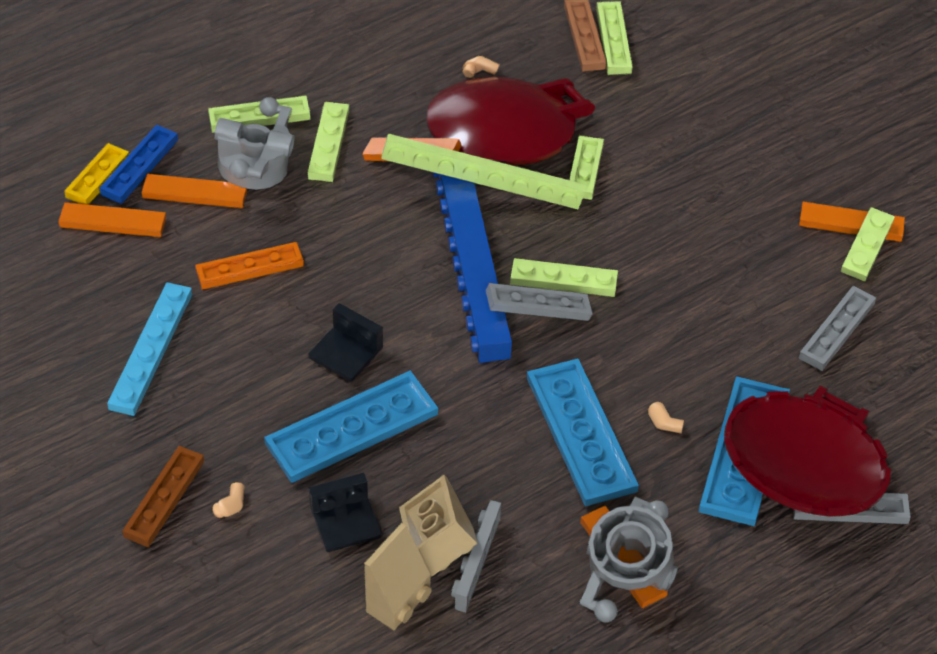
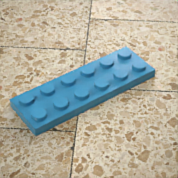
(350, 426)
(582, 432)
(726, 490)

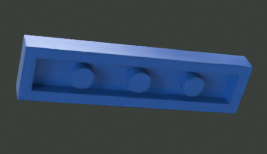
(138, 164)

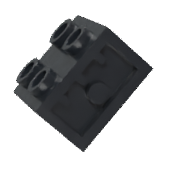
(348, 344)
(343, 512)

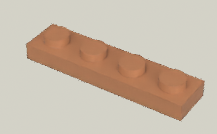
(585, 35)

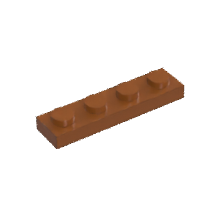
(163, 496)

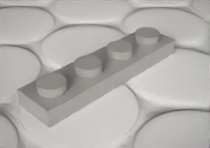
(538, 302)
(837, 328)
(890, 509)
(472, 565)

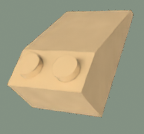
(438, 525)
(396, 579)

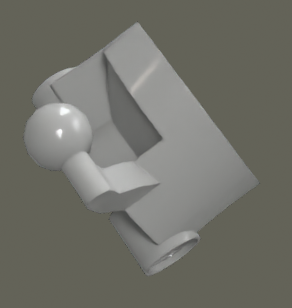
(252, 153)
(635, 528)

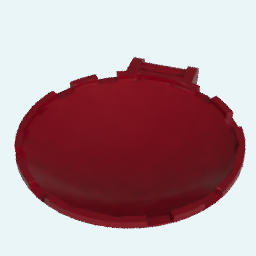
(508, 117)
(808, 452)

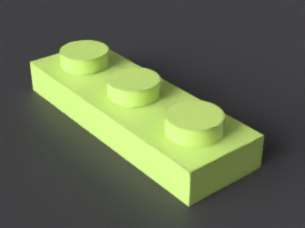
(587, 163)
(867, 244)

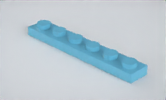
(149, 349)

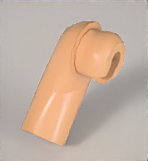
(478, 64)
(662, 419)
(230, 504)

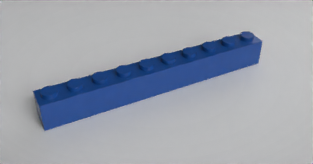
(475, 267)

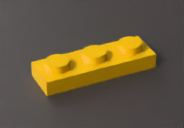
(88, 182)

